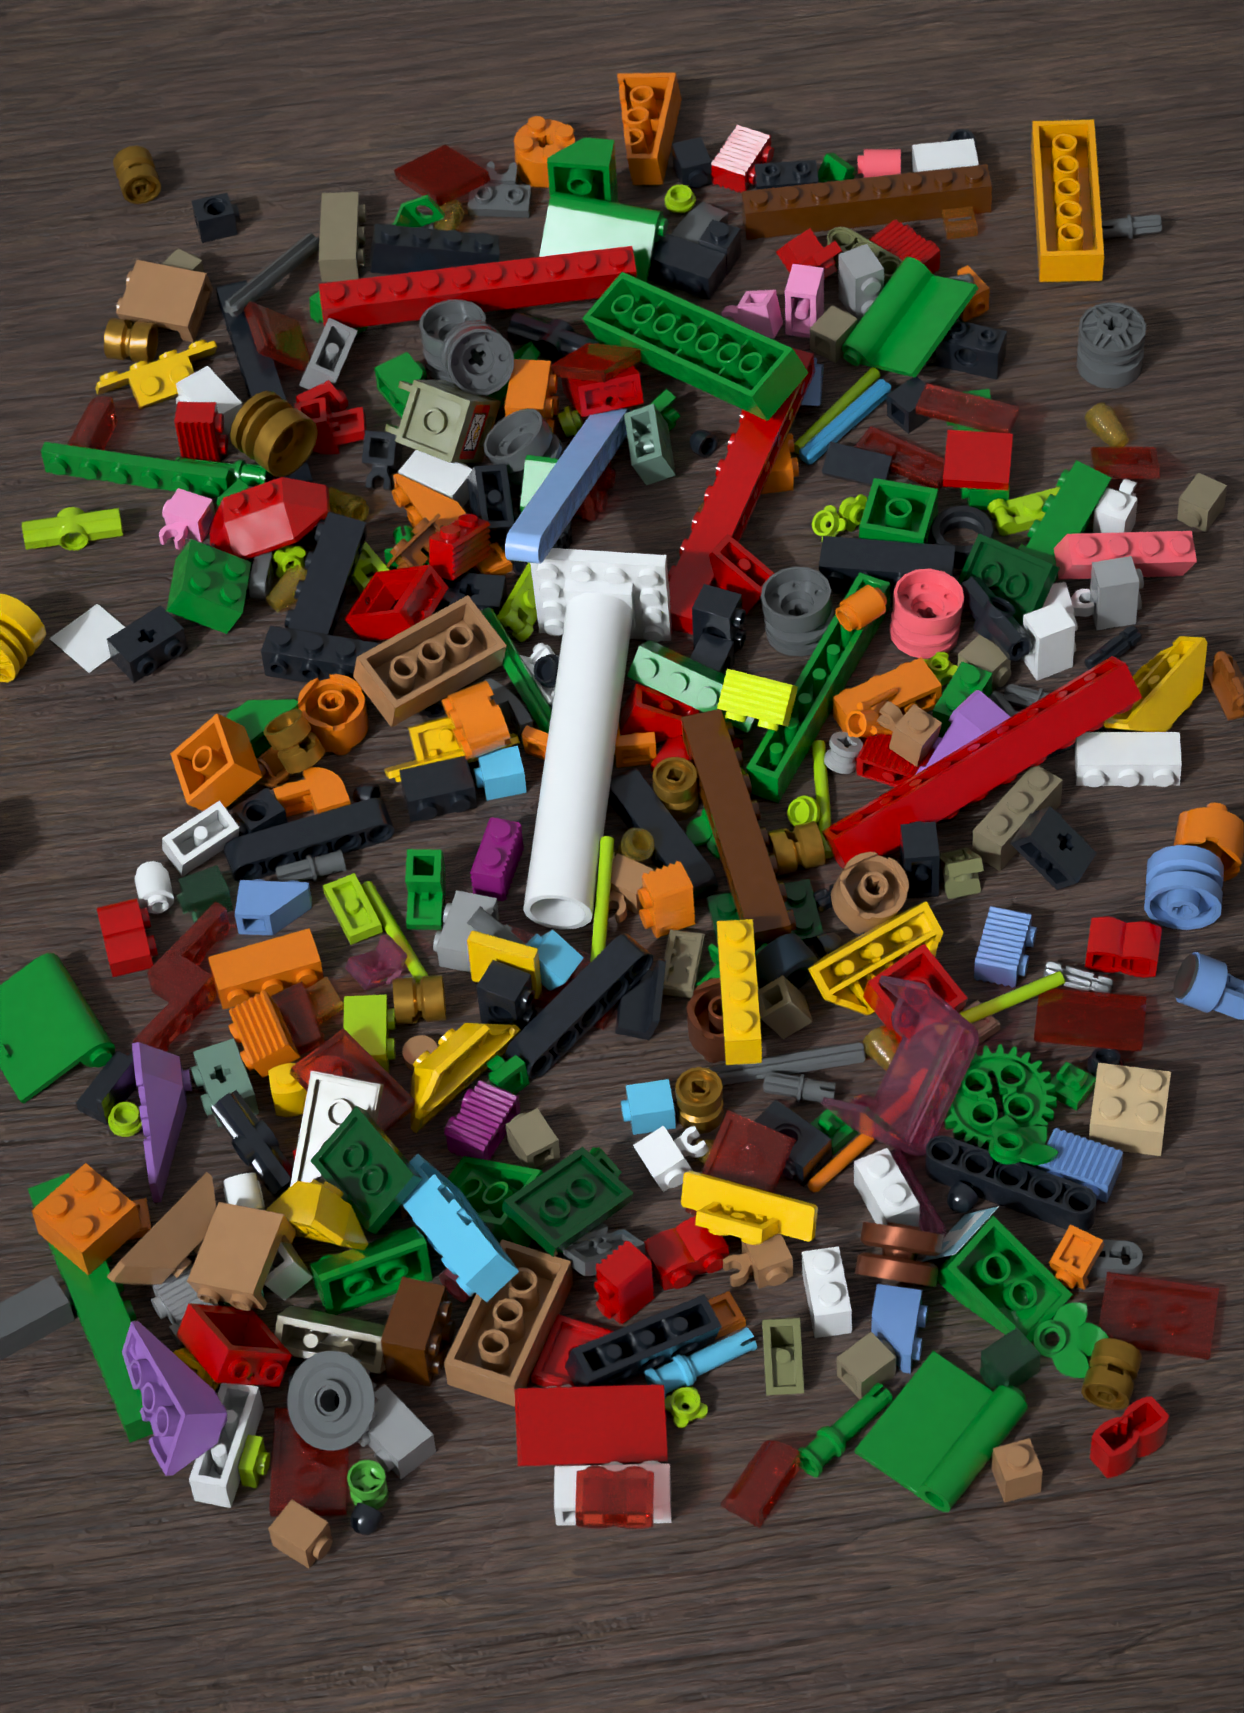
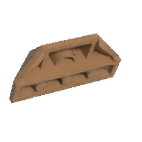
(170, 1240)

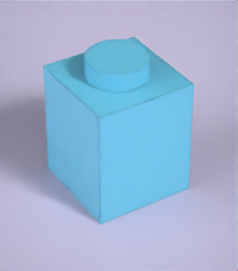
(501, 773)
(555, 958)
(649, 1106)

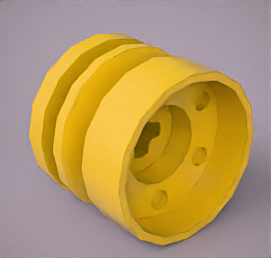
(19, 636)

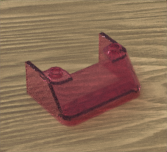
(922, 1074)

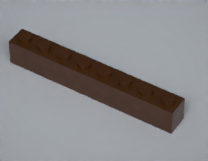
(864, 201)
(736, 826)

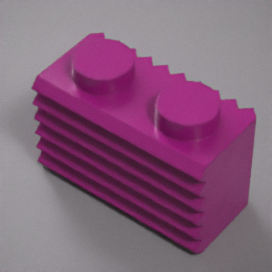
(497, 858)
(481, 1121)

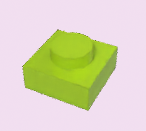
(253, 1461)

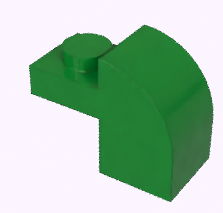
(426, 889)

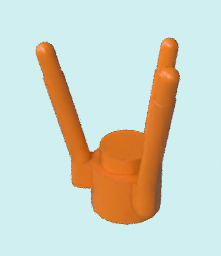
(864, 720)

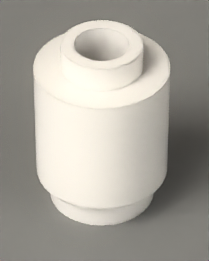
(154, 887)

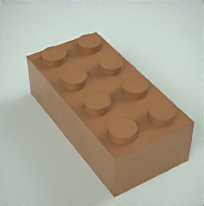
(429, 661)
(507, 1334)

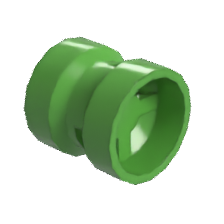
(363, 1478)

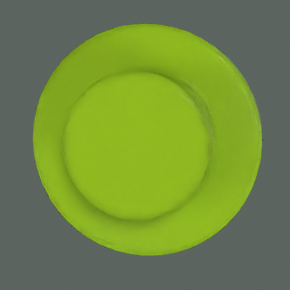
(679, 199)
(570, 421)
(803, 810)
(125, 1119)

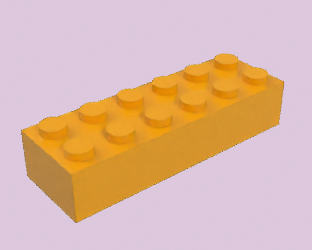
(1067, 201)

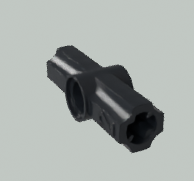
(551, 339)
(995, 619)
(254, 1142)

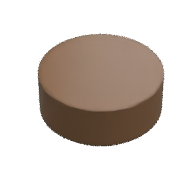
(415, 1047)

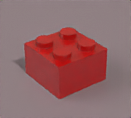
(917, 967)

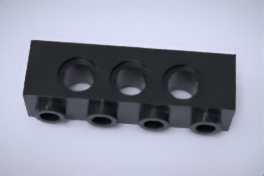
(644, 1345)

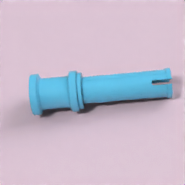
(686, 1369)

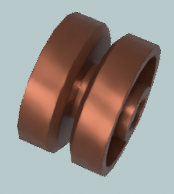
(899, 1253)

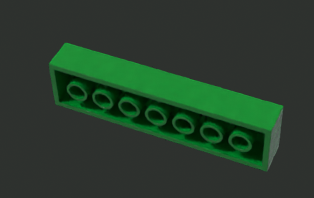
(697, 346)

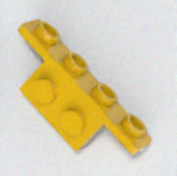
(157, 380)
(434, 743)
(746, 1211)

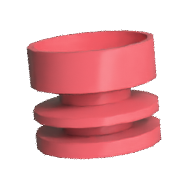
(926, 613)

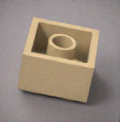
(1130, 1108)

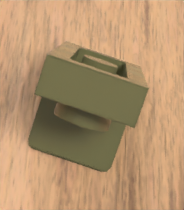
(960, 872)
(782, 1356)

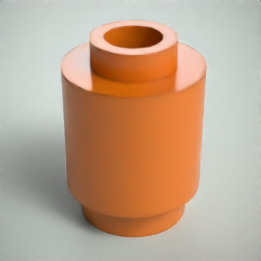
(861, 608)

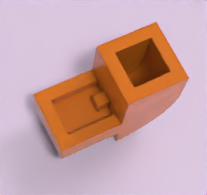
(318, 792)

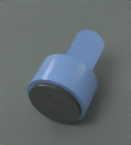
(1208, 986)

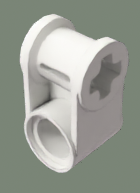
(244, 1191)

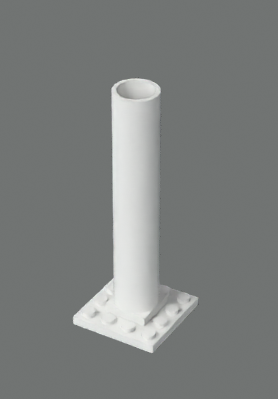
(598, 607)

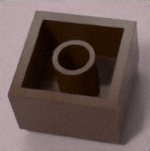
(417, 1332)

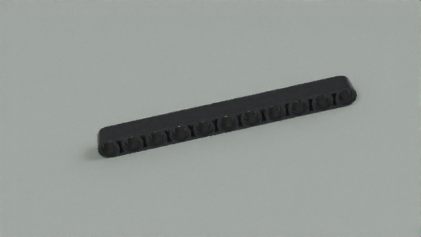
(256, 369)

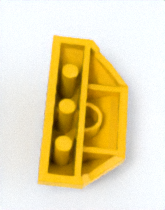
(1166, 686)
(845, 971)
(454, 1066)
(320, 1214)

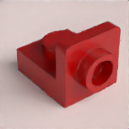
(335, 398)

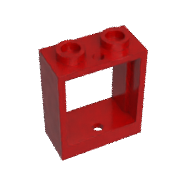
(591, 396)
(418, 595)
(233, 1345)

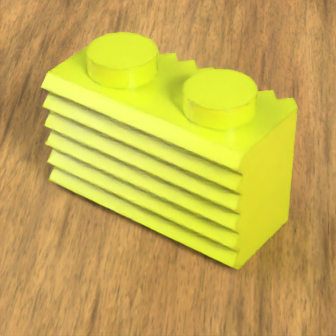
(757, 698)

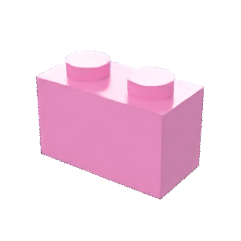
(803, 299)

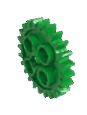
(1031, 1094)

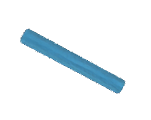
(845, 421)

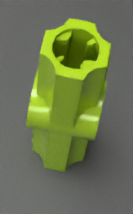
(72, 528)

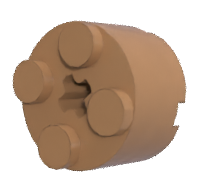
(854, 887)

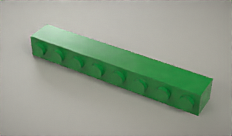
(820, 680)
(105, 1324)

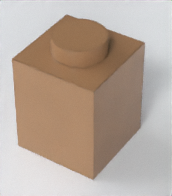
(1016, 1470)
(301, 1534)

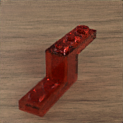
(182, 982)

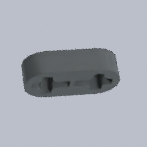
(262, 575)
(1110, 1259)

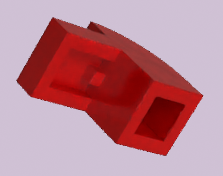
(808, 251)
(333, 427)

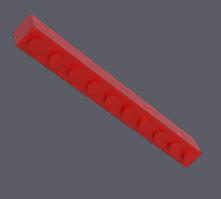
(487, 285)
(731, 498)
(987, 761)

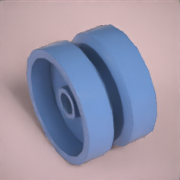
(1184, 887)

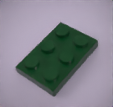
(1010, 574)
(799, 899)
(366, 1169)
(567, 1201)

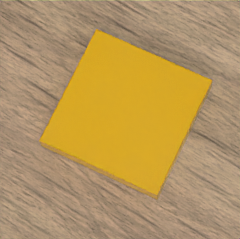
(485, 948)

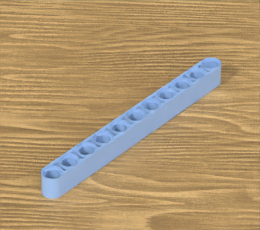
(566, 487)

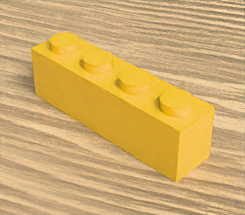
(739, 992)

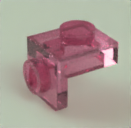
(378, 966)

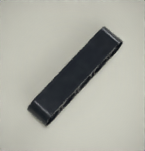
(642, 808)
(341, 828)
(580, 1005)
(1020, 1197)

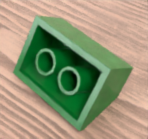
(585, 169)
(373, 1273)

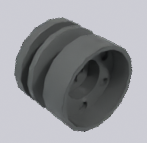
(437, 323)
(1111, 345)
(495, 360)
(521, 435)
(796, 610)

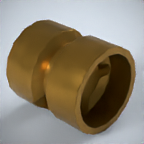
(137, 174)
(127, 340)
(294, 741)
(676, 786)
(798, 847)
(419, 999)
(699, 1099)
(1111, 1374)

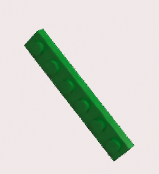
(135, 470)

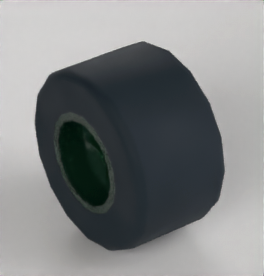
(785, 957)

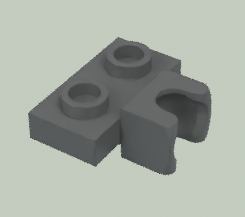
(501, 195)
(595, 1246)

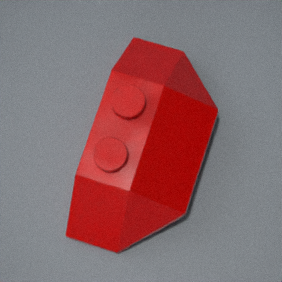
(268, 516)

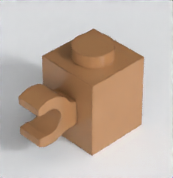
(912, 733)
(625, 882)
(768, 1262)

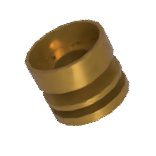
(274, 433)

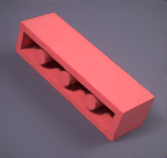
(1153, 552)

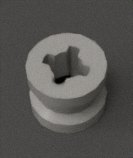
(843, 753)

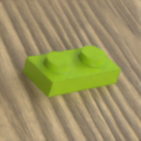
(352, 908)

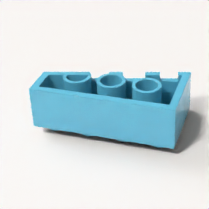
(458, 1233)

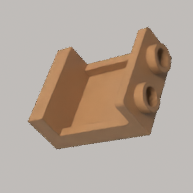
(167, 297)
(238, 1255)

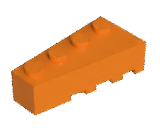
(649, 119)

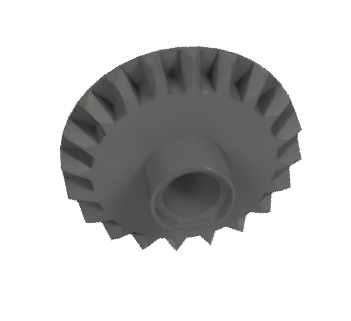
(313, 1400)

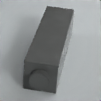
(33, 1315)

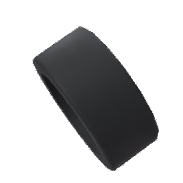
(960, 517)

